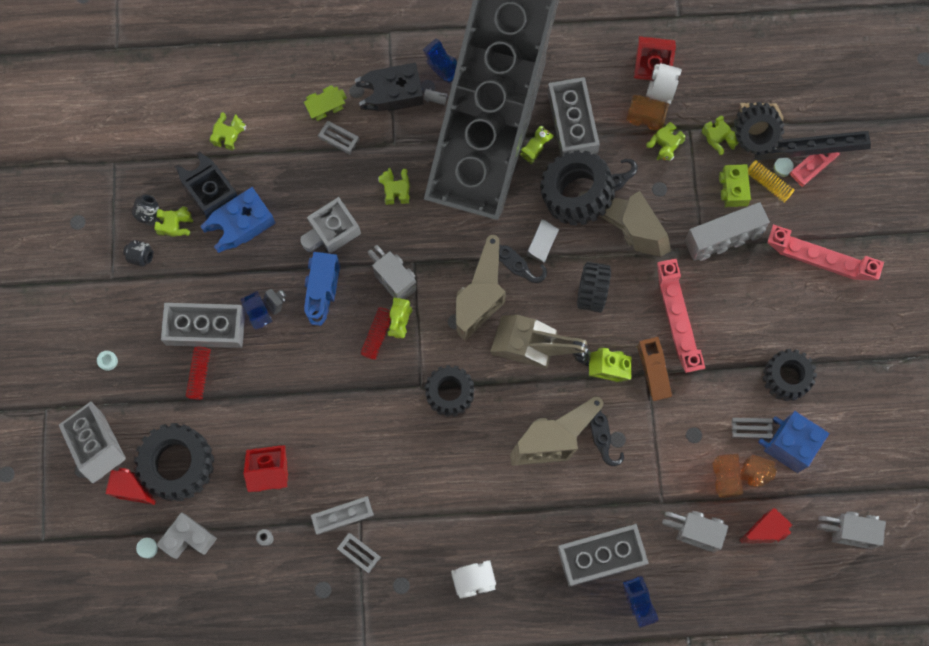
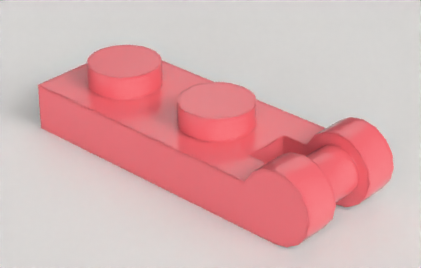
(811, 167)

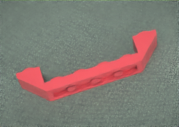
(824, 258)
(677, 315)

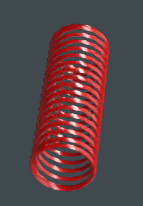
(377, 345)
(200, 374)

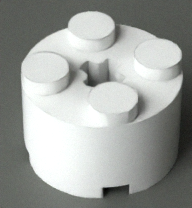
(664, 83)
(474, 578)

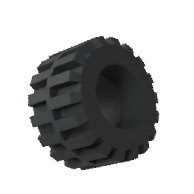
(762, 141)
(594, 287)
(800, 364)
(449, 374)

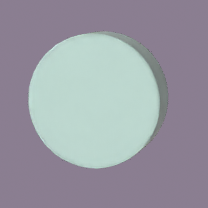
(783, 167)
(107, 360)
(147, 548)

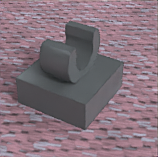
(274, 300)

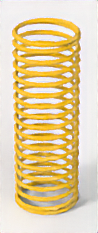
(768, 186)

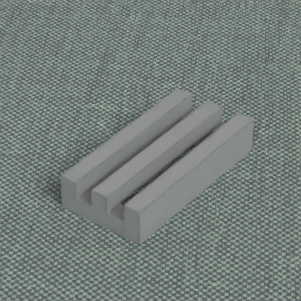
(352, 145)
(768, 428)
(372, 563)

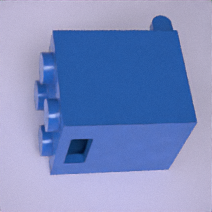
(795, 441)

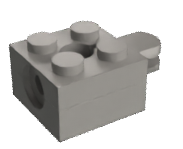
(325, 225)
(392, 274)
(698, 530)
(855, 530)

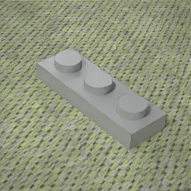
(342, 515)

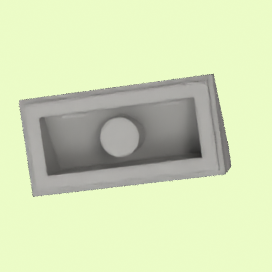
(542, 241)

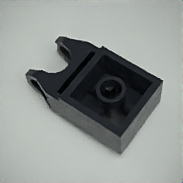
(392, 87)
(206, 185)

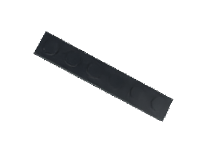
(818, 145)

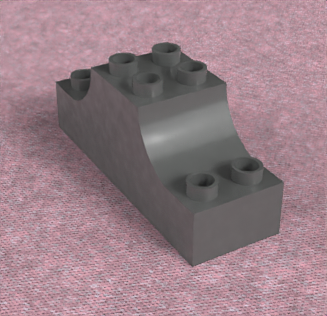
(490, 104)

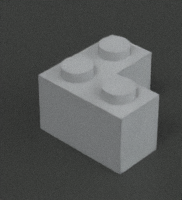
(185, 532)

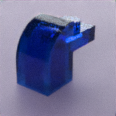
(440, 61)
(256, 310)
(640, 602)

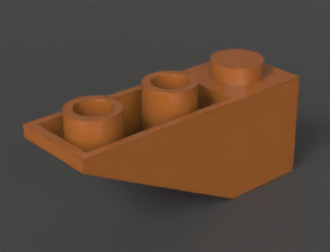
(654, 368)

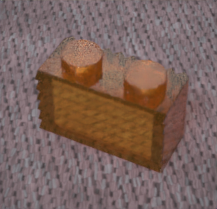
(647, 112)

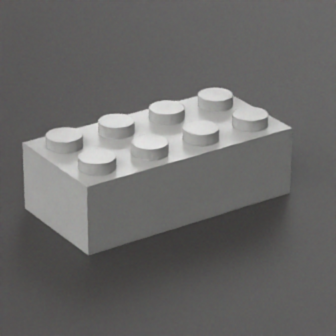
(573, 116)
(727, 232)
(203, 325)
(91, 442)
(602, 555)

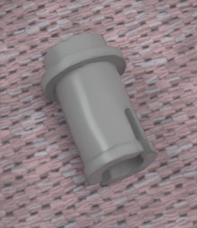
(434, 96)
(260, 535)

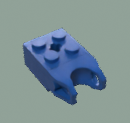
(236, 224)
(321, 285)

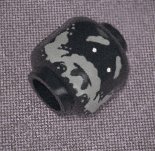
(145, 208)
(138, 253)

